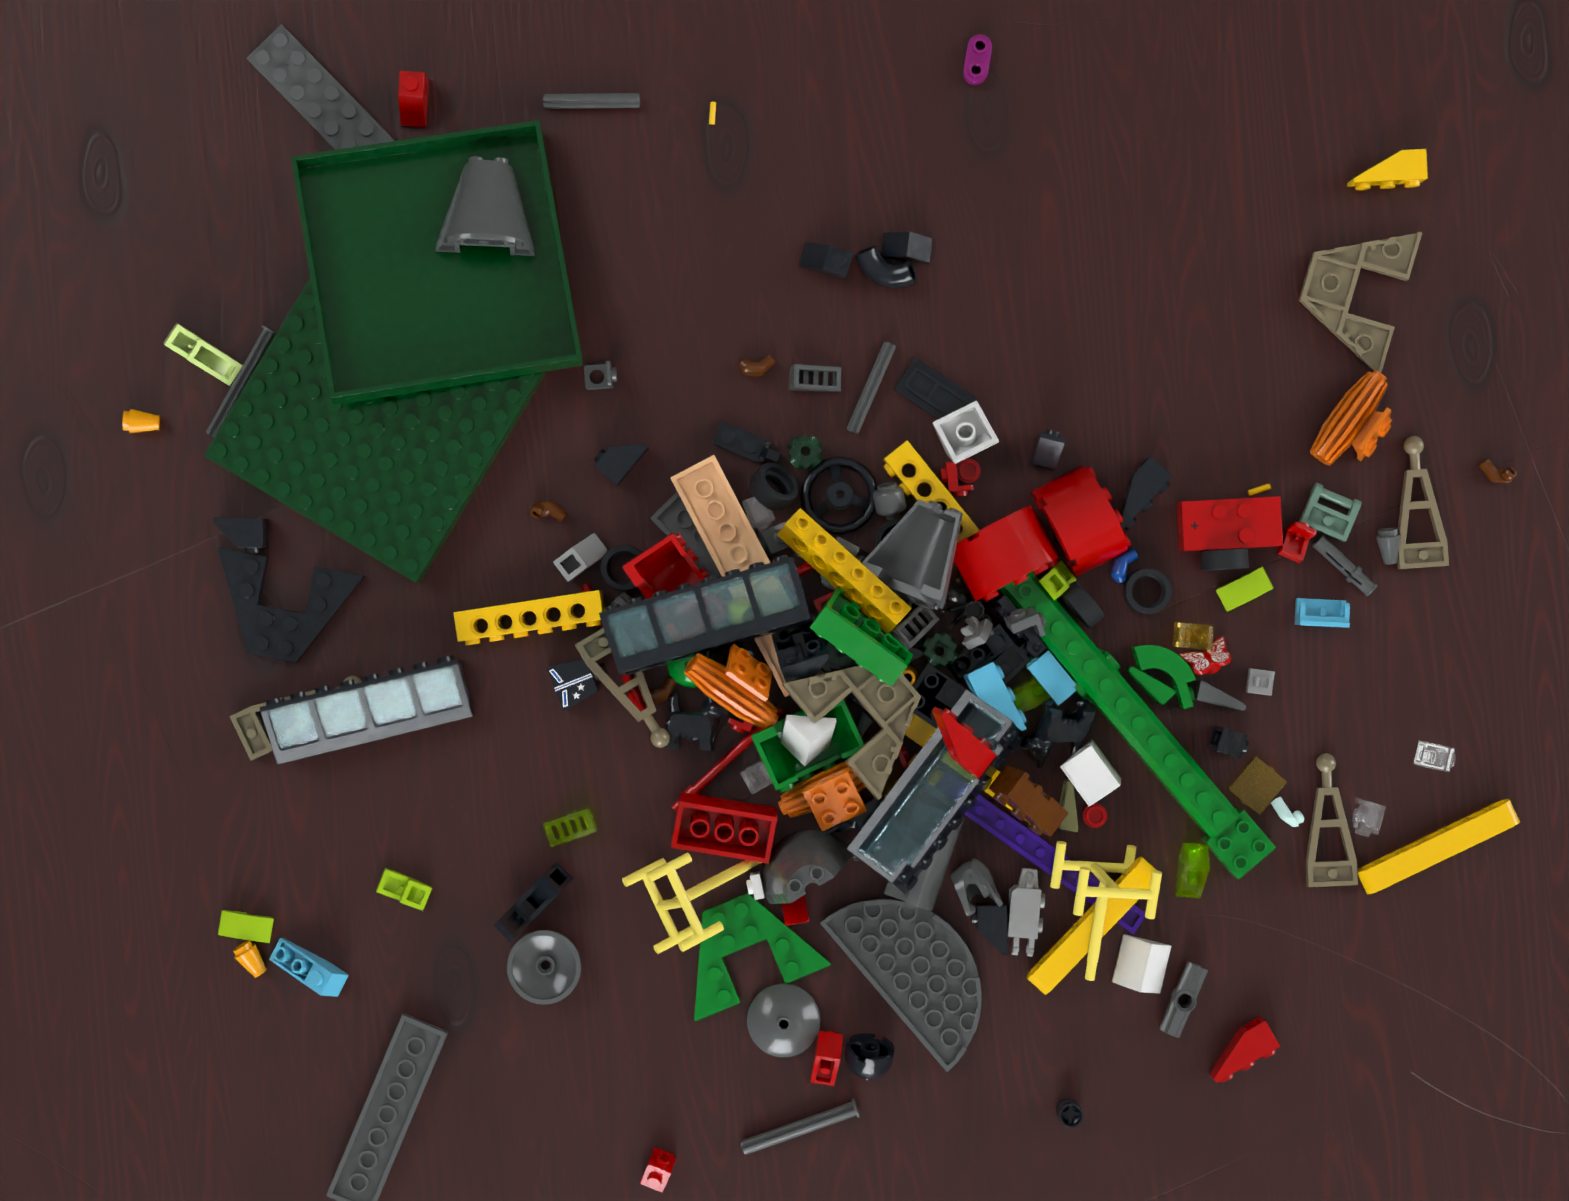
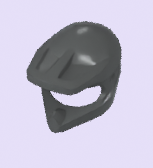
(974, 879)

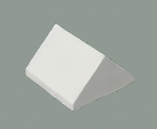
(965, 432)
(807, 738)
(1091, 773)
(1141, 964)

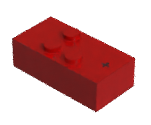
(1229, 524)
(724, 827)

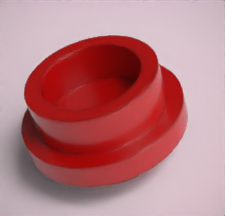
(968, 470)
(1094, 815)

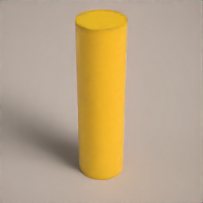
(712, 113)
(1259, 489)

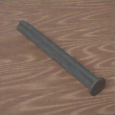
(242, 378)
(800, 1127)

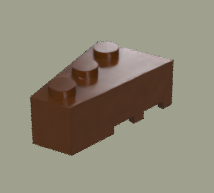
(1028, 801)

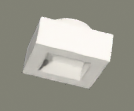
(755, 885)

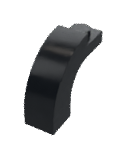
(533, 902)

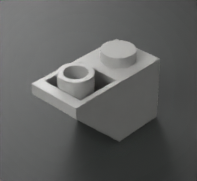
(580, 557)

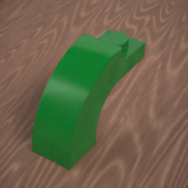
(1172, 665)

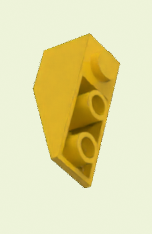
(1404, 167)

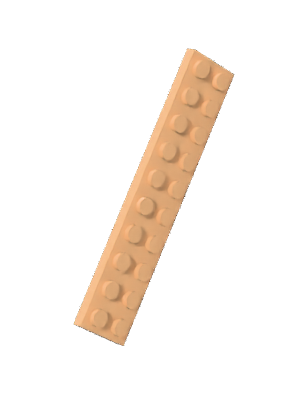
(725, 532)

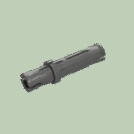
(1345, 566)

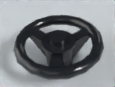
(839, 494)

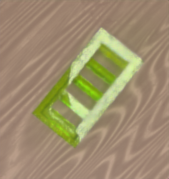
(589, 821)

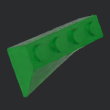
(861, 638)

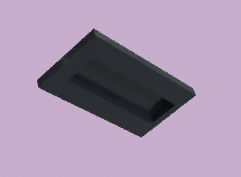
(932, 390)

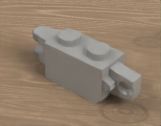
(1024, 911)

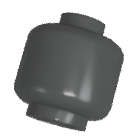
(889, 500)

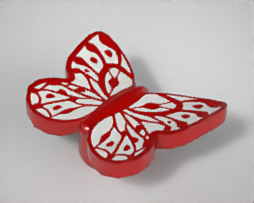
(1210, 660)

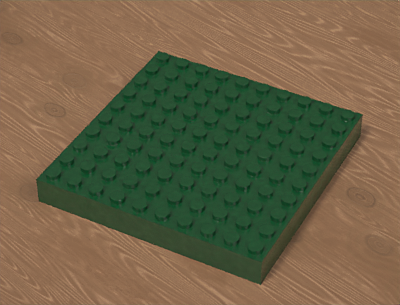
(421, 318)
(370, 470)

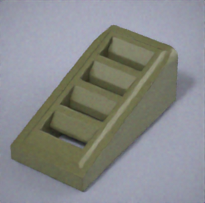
(1068, 802)

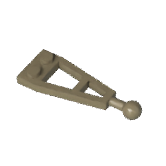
(1420, 554)
(595, 648)
(252, 730)
(1329, 872)

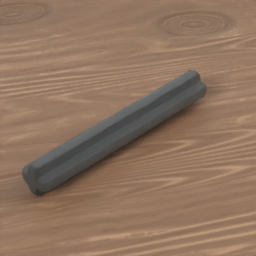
(591, 100)
(871, 387)

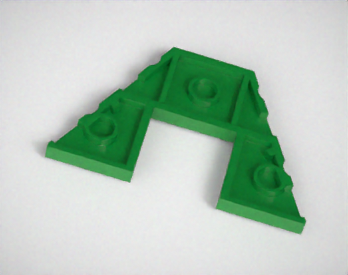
(745, 924)

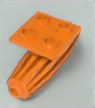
(1354, 421)
(738, 687)
(828, 794)

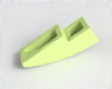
(202, 354)

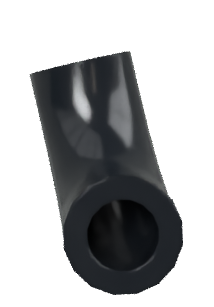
(883, 272)

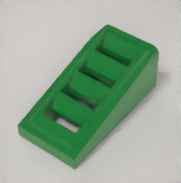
(1155, 689)

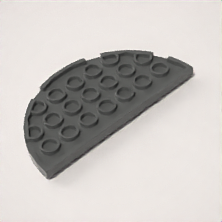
(916, 968)

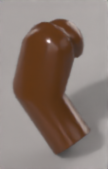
(756, 369)
(1497, 475)
(547, 508)
(663, 693)

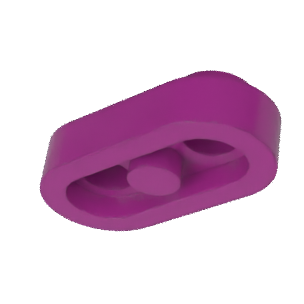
(978, 59)

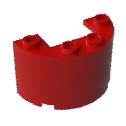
(1082, 519)
(1004, 553)
(664, 566)

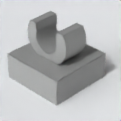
(976, 632)
(1260, 681)

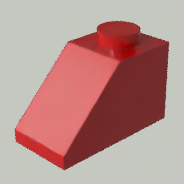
(413, 98)
(826, 1058)

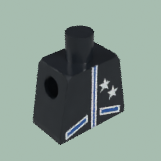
(574, 682)

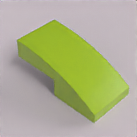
(1057, 580)
(1244, 589)
(404, 888)
(245, 926)

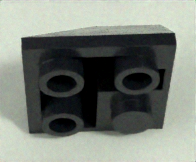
(799, 652)
(935, 691)

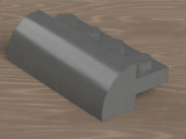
(930, 880)

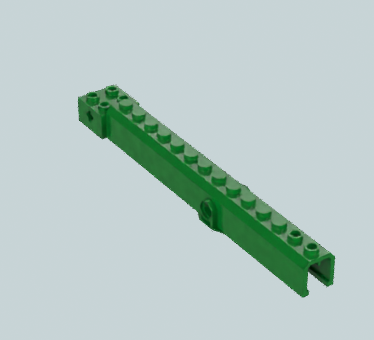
(1227, 830)

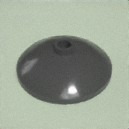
(539, 983)
(783, 1003)

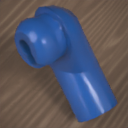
(1120, 564)

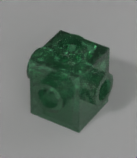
(798, 459)
(944, 641)

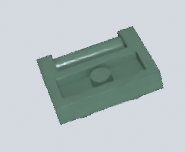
(1326, 519)

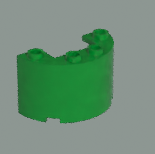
(786, 768)

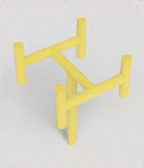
(1105, 890)
(694, 933)

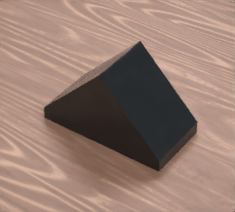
(906, 247)

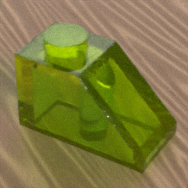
(1029, 695)
(1192, 870)

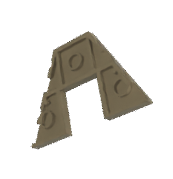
(1331, 286)
(888, 705)

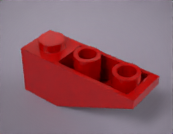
(964, 748)
(1246, 1046)

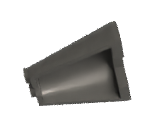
(486, 210)
(919, 554)
(802, 860)

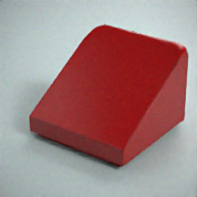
(795, 912)

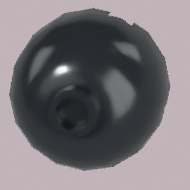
(869, 1056)

